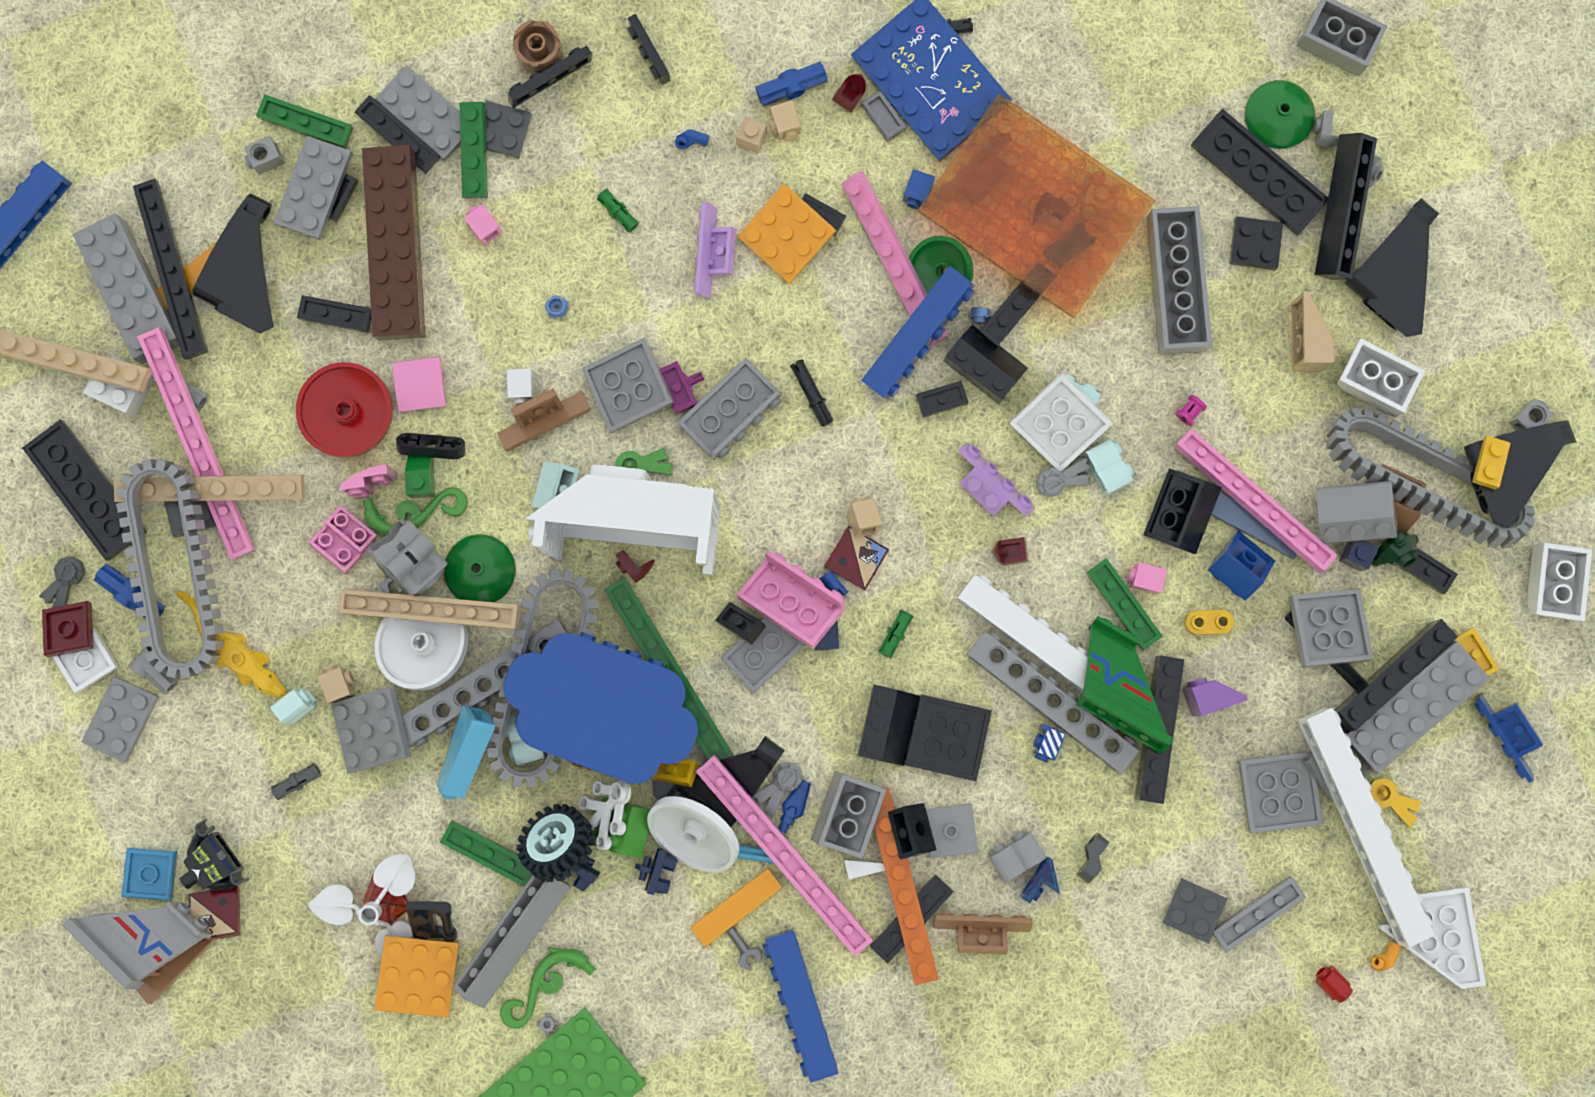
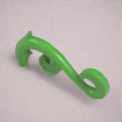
(376, 520)
(538, 982)

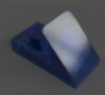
(1044, 874)

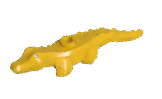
(240, 658)

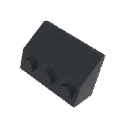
(984, 366)
(1182, 511)
(888, 725)

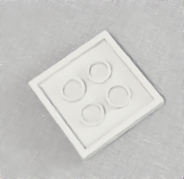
(1061, 422)

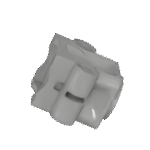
(408, 558)

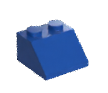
(1241, 566)

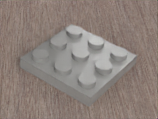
(628, 385)
(1330, 628)
(371, 729)
(1279, 793)

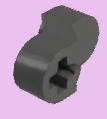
(1093, 850)

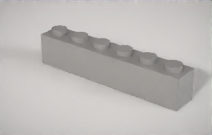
(509, 940)

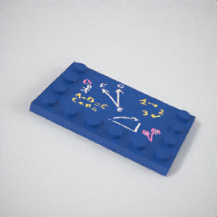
(929, 76)

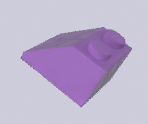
(1210, 696)

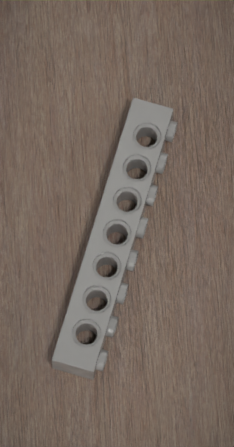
(471, 684)
(1125, 747)

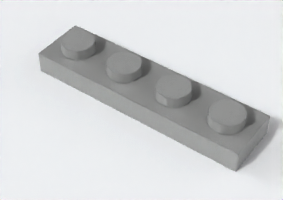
(1258, 914)

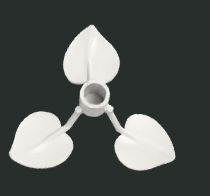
(335, 901)

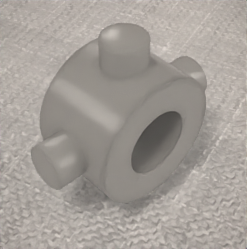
(547, 1023)

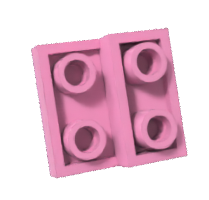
(419, 384)
(363, 482)
(343, 539)

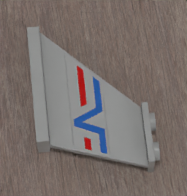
(138, 941)

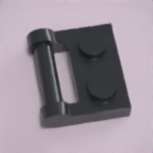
(424, 922)

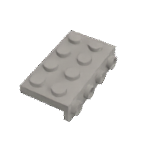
(730, 409)

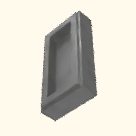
(883, 116)

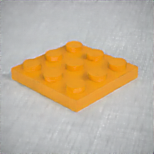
(787, 233)
(416, 976)

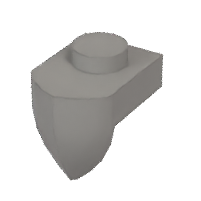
(1323, 128)

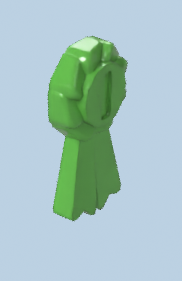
(648, 462)

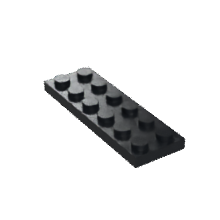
(1260, 172)
(79, 486)

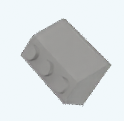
(1357, 512)
(848, 814)

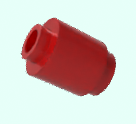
(1333, 983)

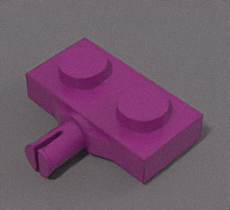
(680, 386)

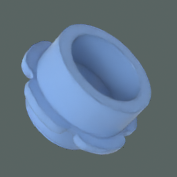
(552, 302)
(980, 315)

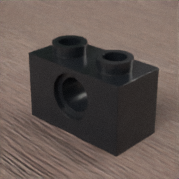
(912, 831)

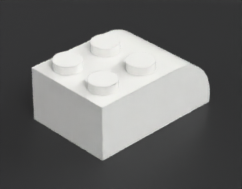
(1380, 378)
(1559, 581)

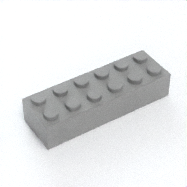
(1179, 280)
(124, 282)
(1417, 707)

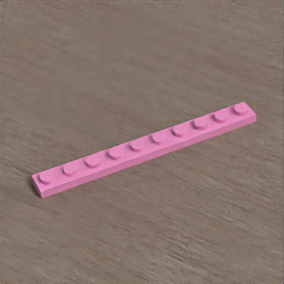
(193, 437)
(784, 855)

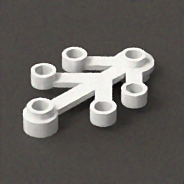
(619, 795)

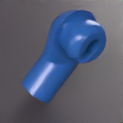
(691, 137)

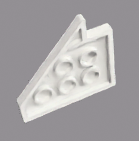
(1455, 947)

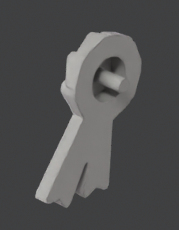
(1052, 481)
(786, 778)

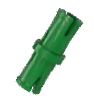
(617, 210)
(895, 634)

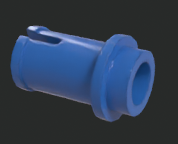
(832, 583)

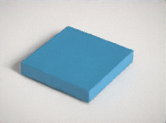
(149, 874)

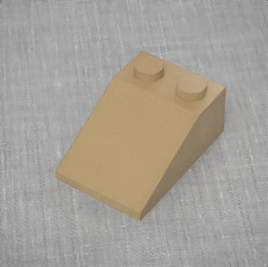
(1311, 339)

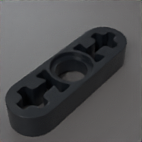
(446, 446)

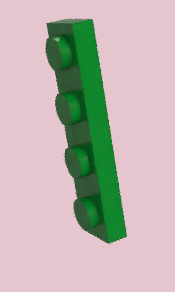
(304, 121)
(473, 150)
(1124, 604)
(485, 852)

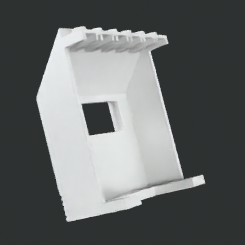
(629, 509)

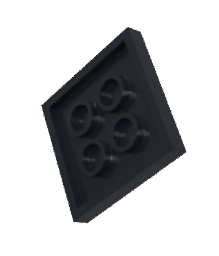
(948, 737)

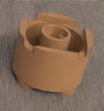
(535, 34)

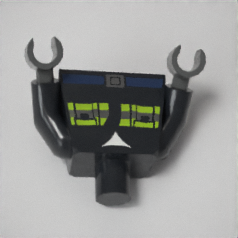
(211, 861)

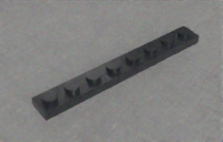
(170, 269)

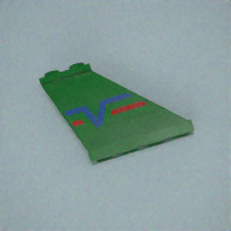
(1118, 686)

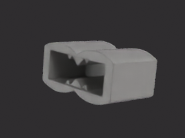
(1016, 856)

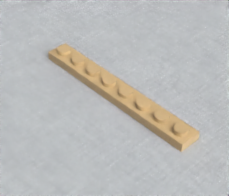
(74, 361)
(223, 488)
(430, 609)

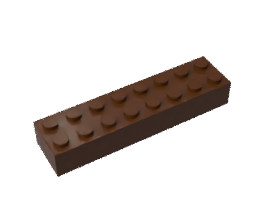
(393, 243)

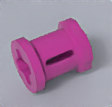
(1191, 410)

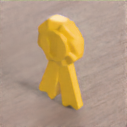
(1386, 795)

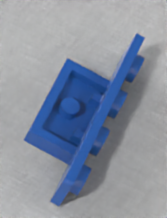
(1514, 732)

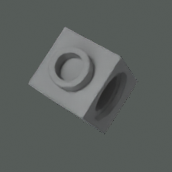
(272, 159)
(1538, 408)

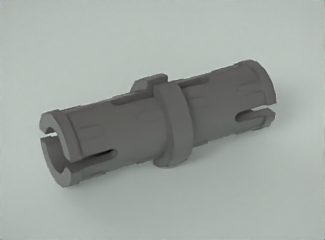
(296, 781)

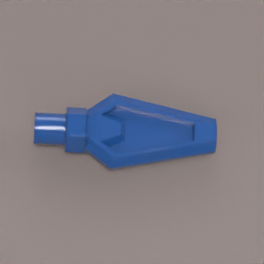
(794, 806)

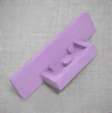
(714, 250)
(990, 486)

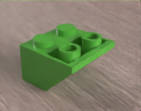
(635, 837)

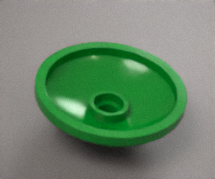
(1270, 123)
(935, 255)
(496, 570)

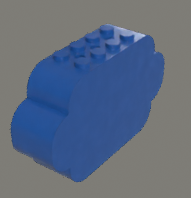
(600, 707)

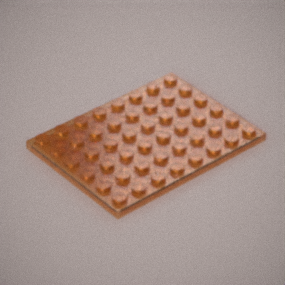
(1036, 205)

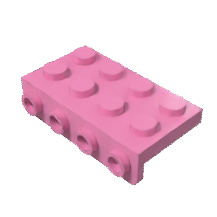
(792, 599)

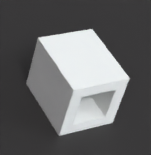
(520, 385)

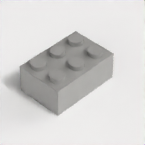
(1342, 36)

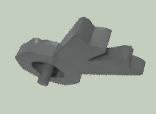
(67, 573)

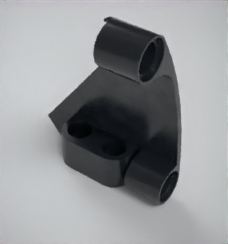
(235, 269)
(1396, 273)
(1527, 463)
(747, 768)

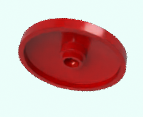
(344, 410)

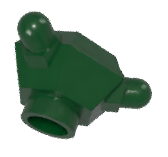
(1397, 550)

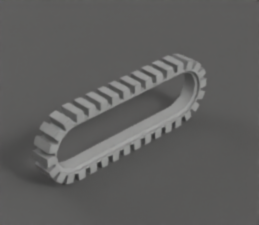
(1415, 494)
(136, 536)
(505, 708)

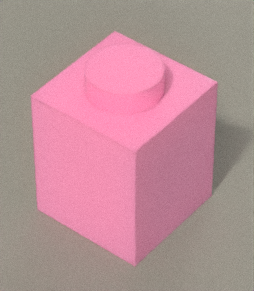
(482, 224)
(1147, 578)

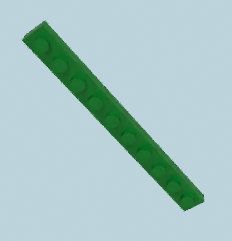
(654, 647)

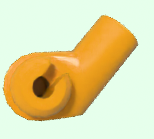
(1387, 959)

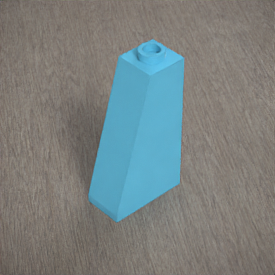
(465, 751)

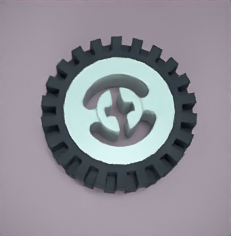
(565, 849)

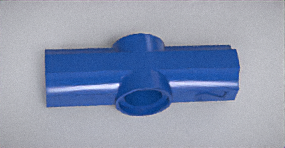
(791, 84)
(121, 588)

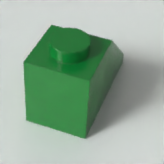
(419, 477)

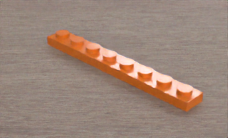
(905, 899)

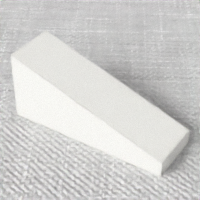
(862, 868)

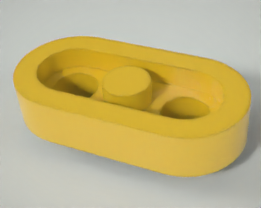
(1209, 622)

